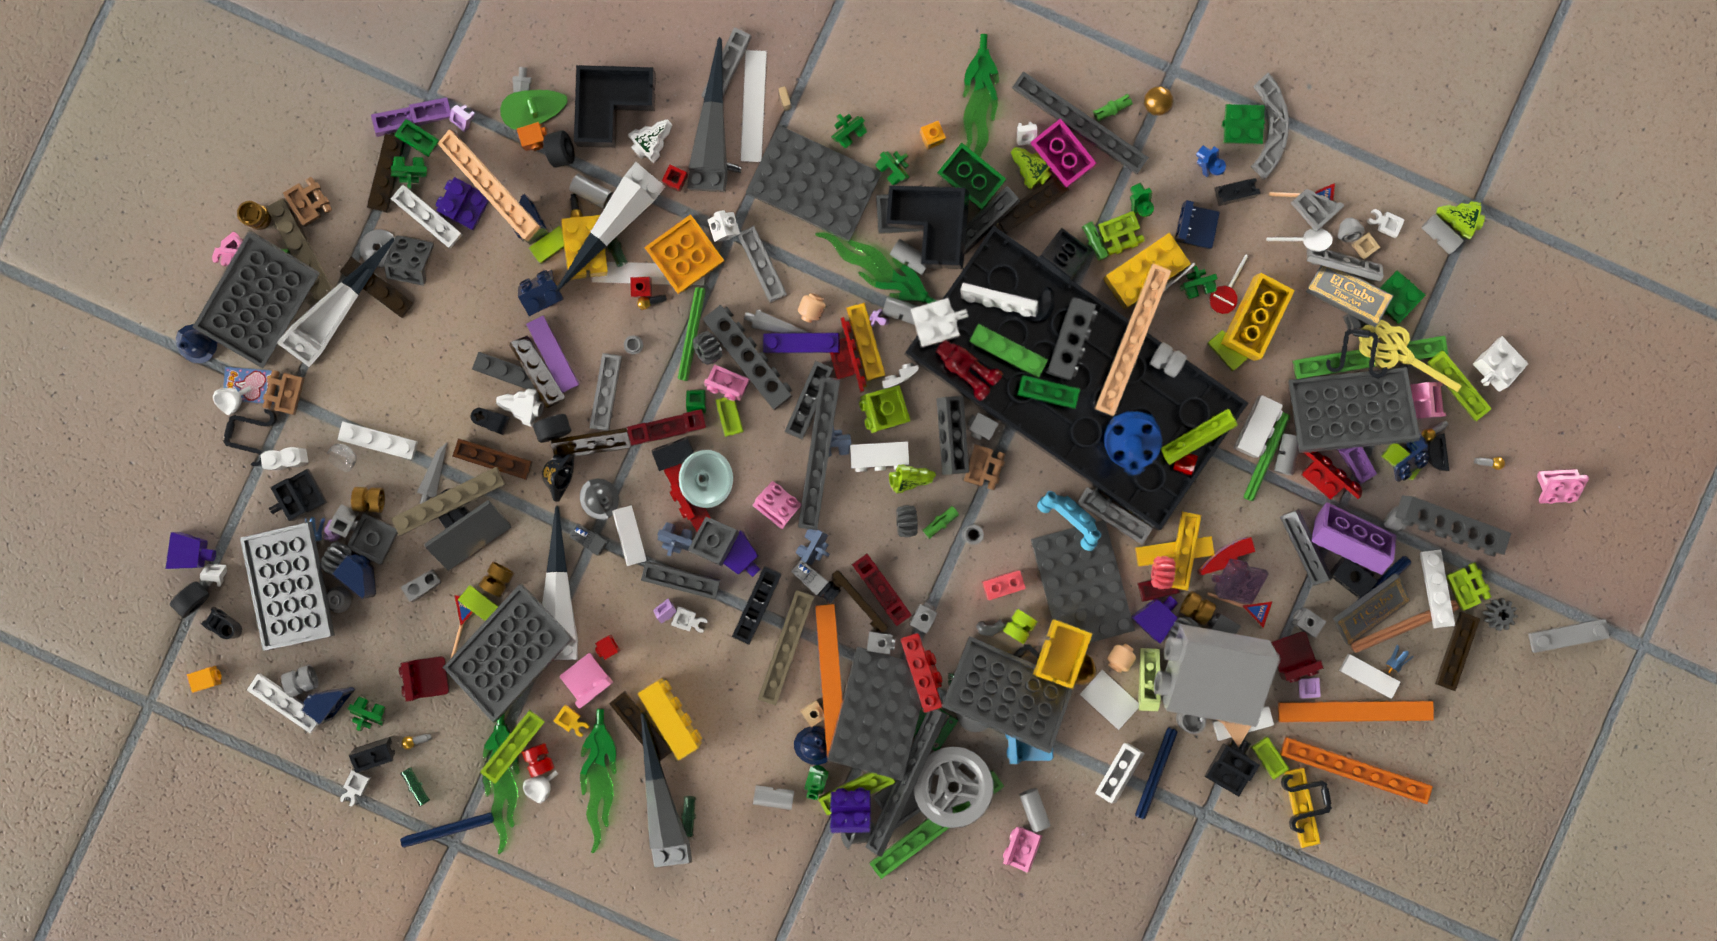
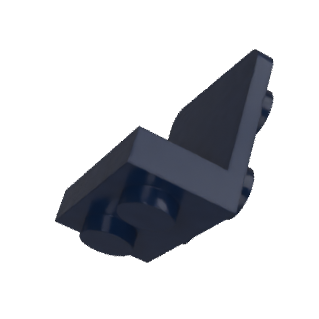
(539, 292)
(1417, 459)

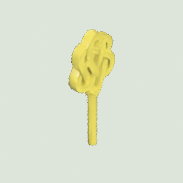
(1388, 336)

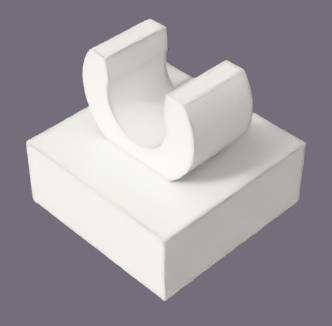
(1026, 133)
(213, 573)

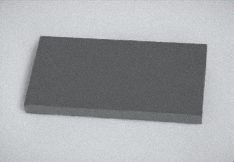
(467, 535)

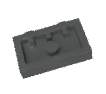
(407, 260)

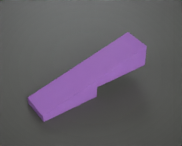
(417, 113)
(552, 354)
(1358, 463)

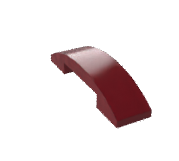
(666, 427)
(881, 589)

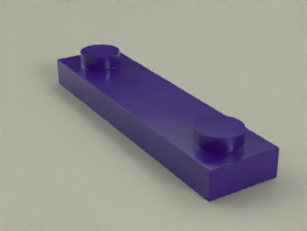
(801, 343)

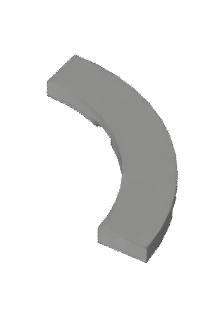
(1277, 126)

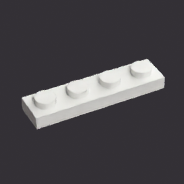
(426, 216)
(998, 299)
(377, 440)
(1437, 589)
(280, 701)

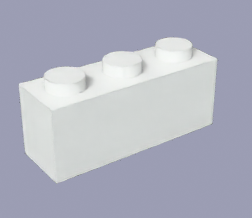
(1258, 427)
(879, 456)
(1119, 773)

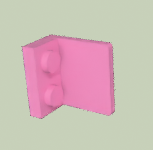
(586, 679)

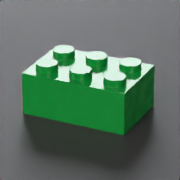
(971, 172)

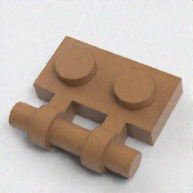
(301, 203)
(288, 393)
(979, 464)

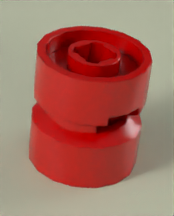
(544, 763)

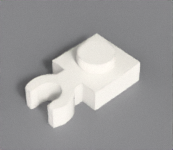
(1388, 224)
(686, 618)
(356, 785)

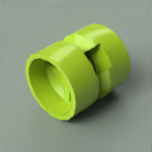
(1020, 626)

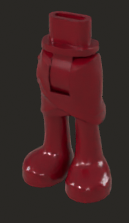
(960, 360)

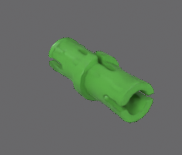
(1112, 108)
(1095, 241)
(940, 522)

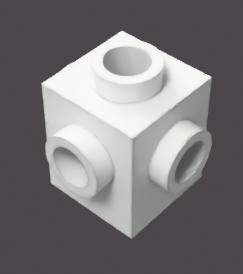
(723, 226)

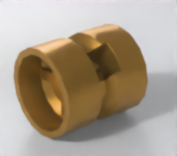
(253, 215)
(368, 499)
(496, 572)
(1200, 609)

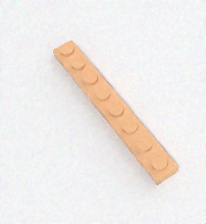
(489, 185)
(1133, 339)

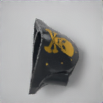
(558, 475)

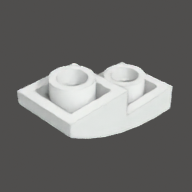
(905, 373)

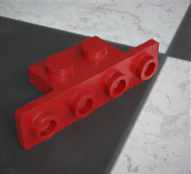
(845, 362)
(1328, 477)
(692, 512)
(923, 672)

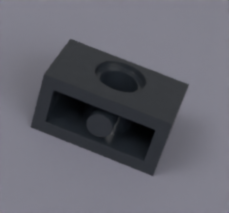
(1361, 586)

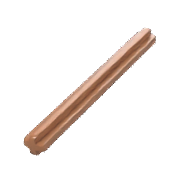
(1396, 629)

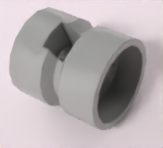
(1168, 359)
(296, 682)
(1191, 723)

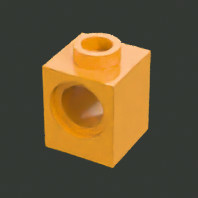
(932, 135)
(204, 679)

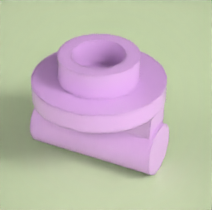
(876, 317)
(329, 535)

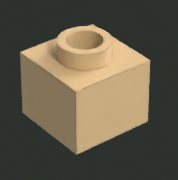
(814, 706)

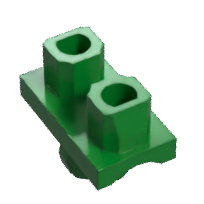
(855, 125)
(888, 160)
(408, 174)
(1141, 200)
(1191, 287)
(375, 715)
(816, 781)

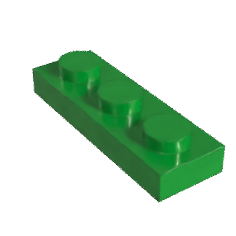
(1048, 392)

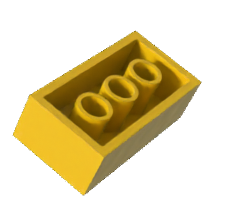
(1129, 278)
(1257, 317)
(670, 718)

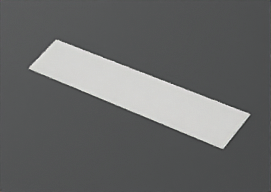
(753, 106)
(623, 273)

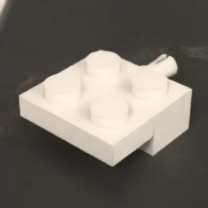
(936, 322)
(1500, 364)

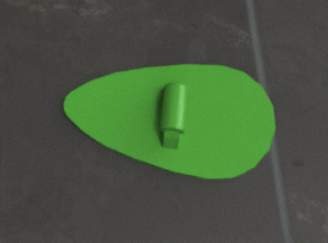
(531, 107)

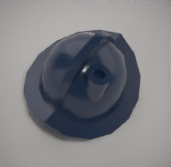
(195, 345)
(811, 745)

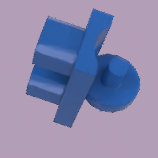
(1210, 161)

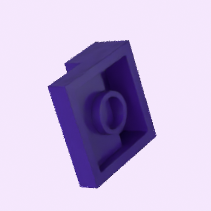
(462, 203)
(850, 811)

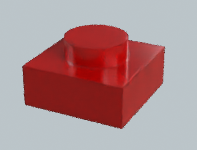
(1186, 464)

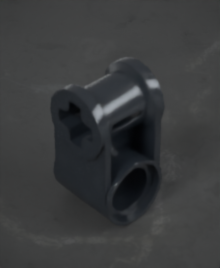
(493, 421)
(219, 622)

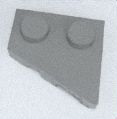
(1315, 208)

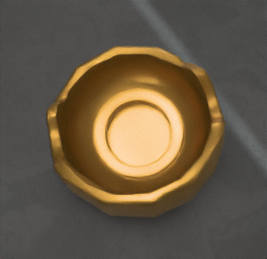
(1158, 100)
(1087, 671)

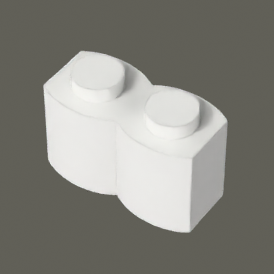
(285, 458)

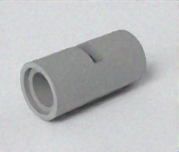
(590, 191)
(1445, 236)
(906, 253)
(899, 309)
(1287, 455)
(978, 539)
(773, 798)
(1034, 810)

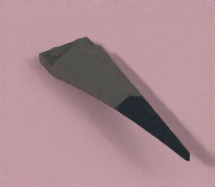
(708, 158)
(666, 831)

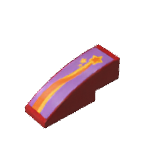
(1231, 551)

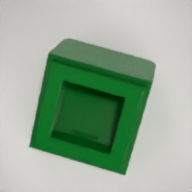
(696, 400)

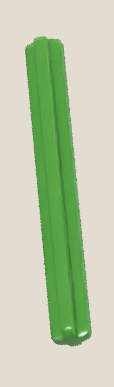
(692, 331)
(1266, 458)

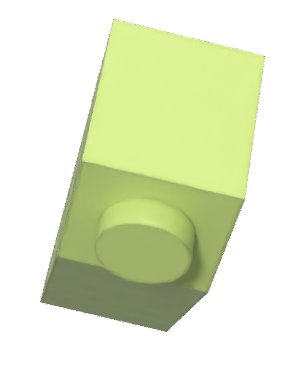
(1148, 669)

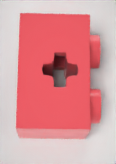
(1003, 585)

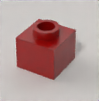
(672, 172)
(647, 287)
(606, 647)

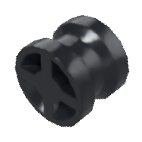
(829, 592)

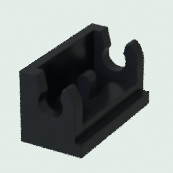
(1236, 192)
(672, 453)
(372, 755)

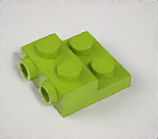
(884, 409)

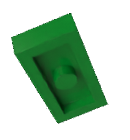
(417, 137)

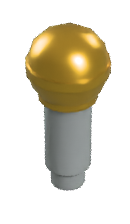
(1429, 434)
(1497, 463)
(409, 742)

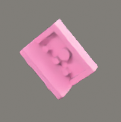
(1561, 486)
(777, 504)

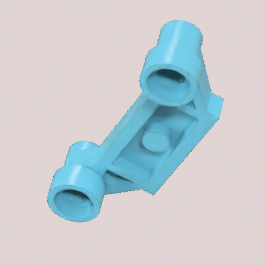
(1074, 514)

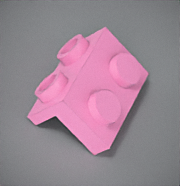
(727, 383)
(1022, 848)

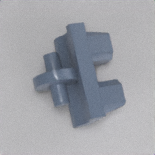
(841, 441)
(673, 542)
(816, 548)

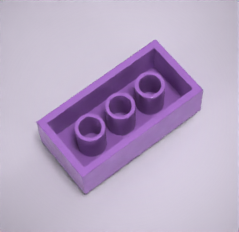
(1354, 538)

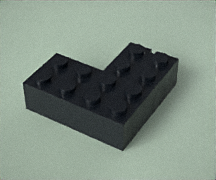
(604, 91)
(942, 216)

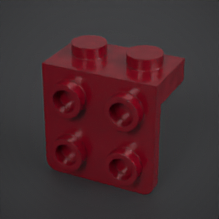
(1296, 657)
(424, 678)

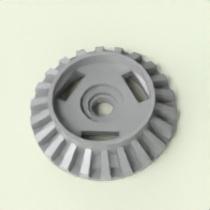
(939, 806)

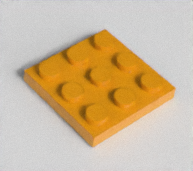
(684, 254)

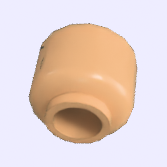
(811, 307)
(1121, 658)

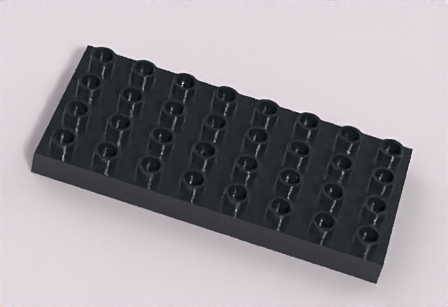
(1078, 434)

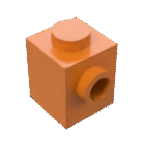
(532, 136)

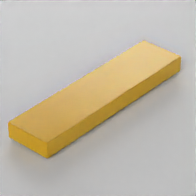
(865, 341)
(1185, 549)
(1146, 554)
(1302, 803)

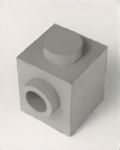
(982, 427)
(344, 521)
(923, 617)
(1308, 622)
(880, 642)

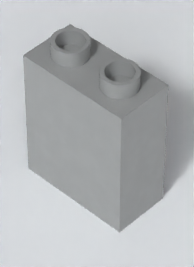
(1216, 675)

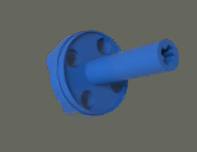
(1133, 440)

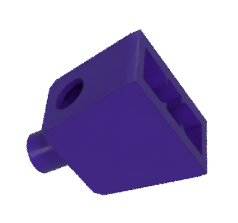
(187, 551)
(742, 556)
(1156, 618)

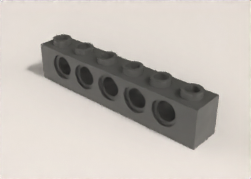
(714, 321)
(1496, 538)

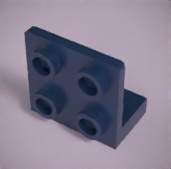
(1196, 225)

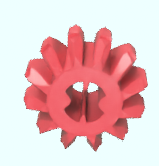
(1163, 572)

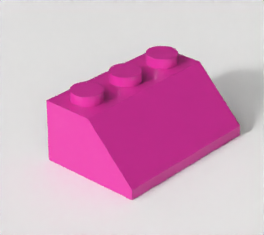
(1063, 153)

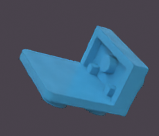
(1020, 751)

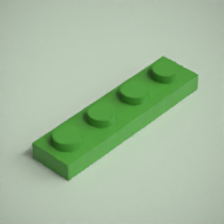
(1008, 350)

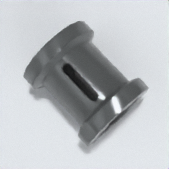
(1099, 500)

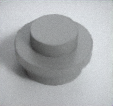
(633, 345)

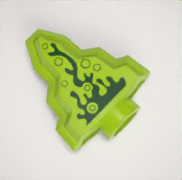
(1031, 166)
(1463, 218)
(909, 477)

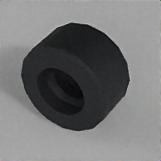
(559, 149)
(552, 428)
(189, 599)

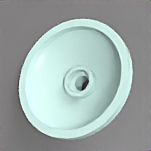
(716, 479)

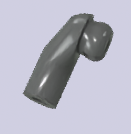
(990, 630)

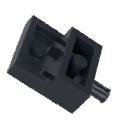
(297, 495)
(1232, 768)

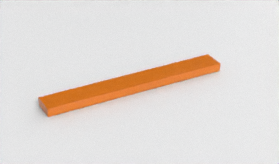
(829, 668)
(1355, 711)
(1356, 770)

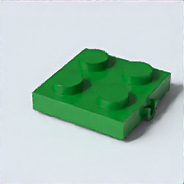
(1243, 124)
(1405, 296)

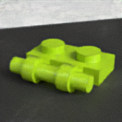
(1118, 227)
(1463, 587)

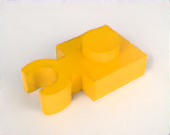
(568, 719)

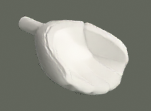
(229, 399)
(538, 787)

